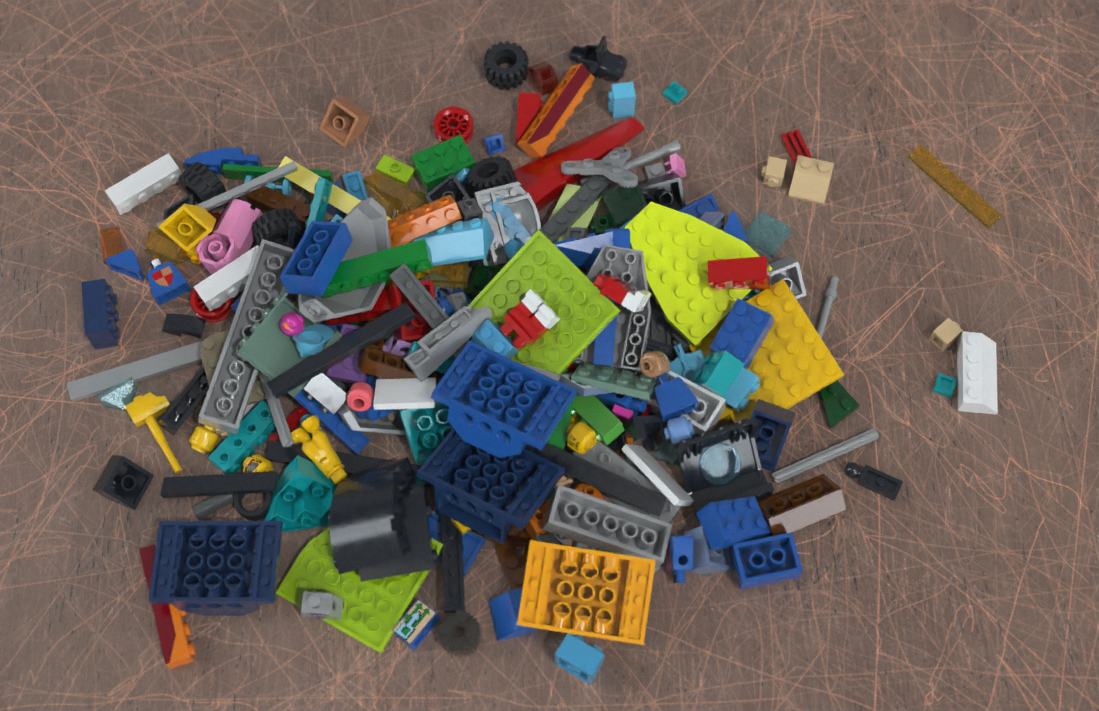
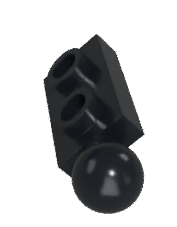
(874, 480)

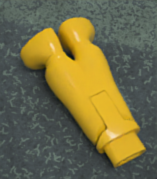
(319, 449)

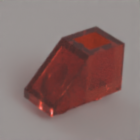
(544, 77)

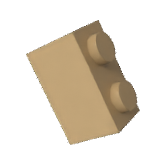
(811, 179)

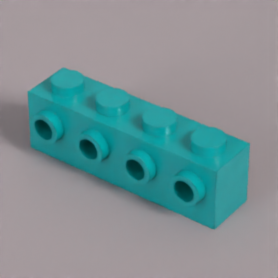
(252, 433)

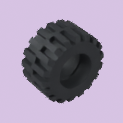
(503, 54)
(491, 173)
(201, 182)
(274, 226)

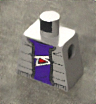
(321, 606)

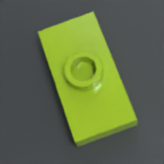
(395, 169)

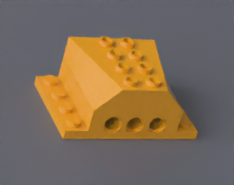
(586, 592)

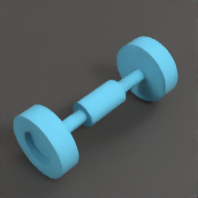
(286, 187)

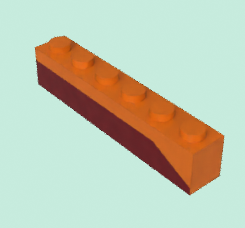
(556, 111)
(169, 621)

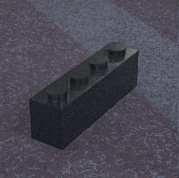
(185, 403)

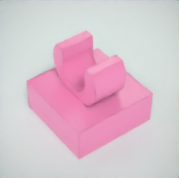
(677, 165)

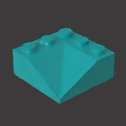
(425, 429)

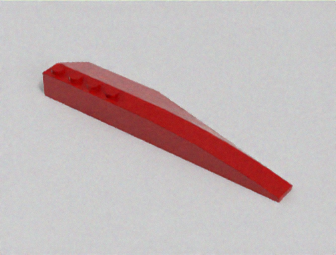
(544, 176)

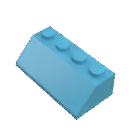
(459, 241)

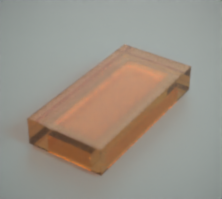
(110, 242)

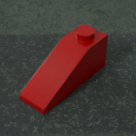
(528, 108)

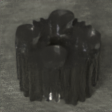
(460, 623)

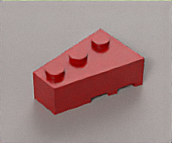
(739, 273)

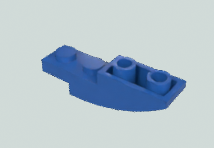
(216, 158)

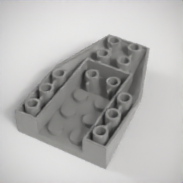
(630, 327)

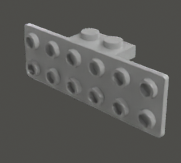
(622, 465)

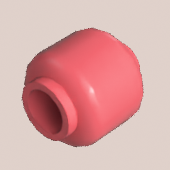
(360, 396)

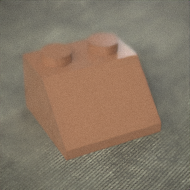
(344, 121)

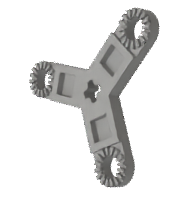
(610, 166)

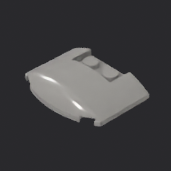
(519, 203)

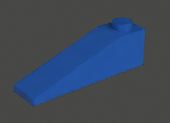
(585, 250)

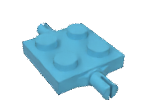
(687, 363)

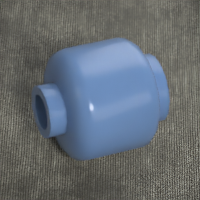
(678, 429)

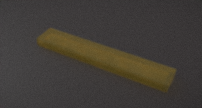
(954, 186)

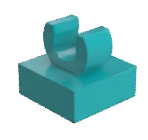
(674, 93)

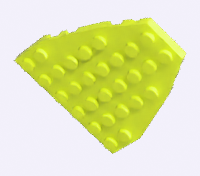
(676, 267)

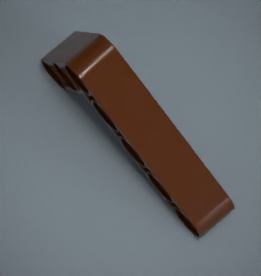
(387, 365)

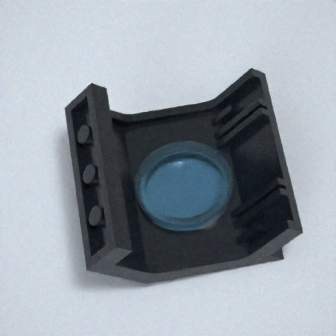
(722, 465)

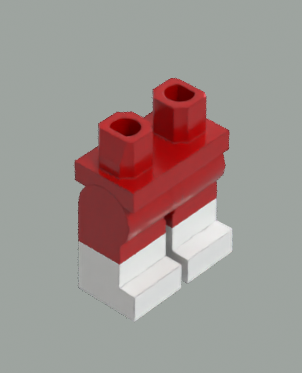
(622, 292)
(529, 319)

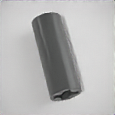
(211, 505)

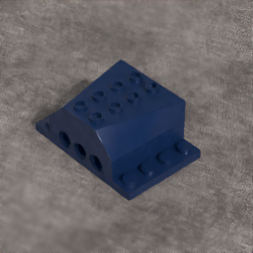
(488, 490)
(216, 566)

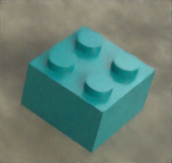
(718, 372)

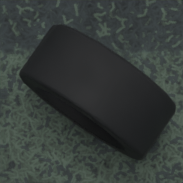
(252, 515)

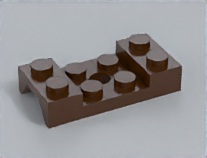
(514, 566)

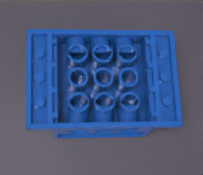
(501, 402)

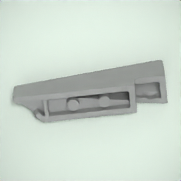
(445, 340)

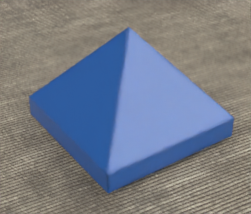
(495, 143)

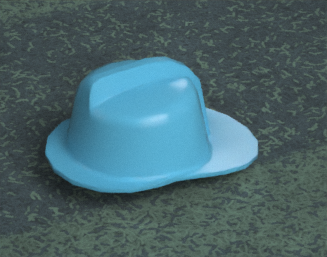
(312, 339)

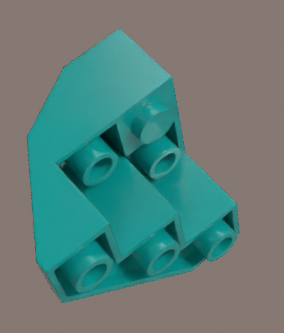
(301, 497)

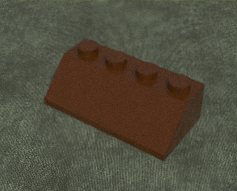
(802, 505)

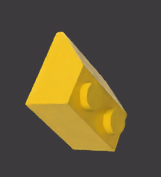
(188, 225)

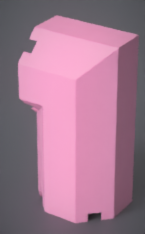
(230, 236)

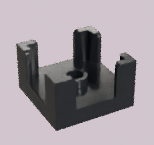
(642, 429)

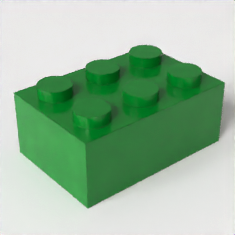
(441, 161)

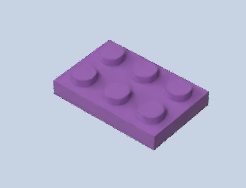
(347, 369)

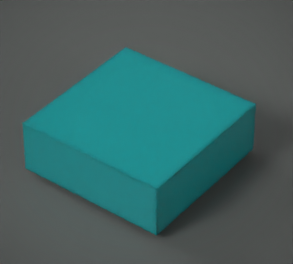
(944, 385)

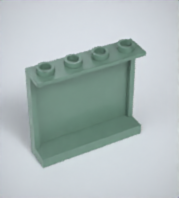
(270, 348)

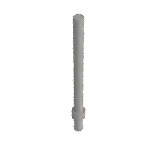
(830, 295)

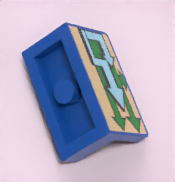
(416, 624)

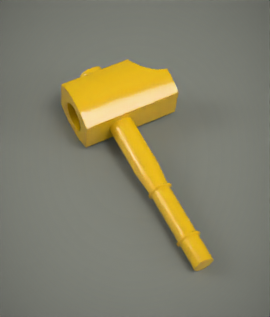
(144, 411)

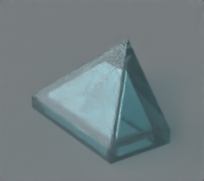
(119, 395)

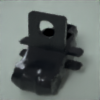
(599, 60)

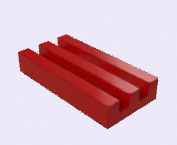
(792, 135)

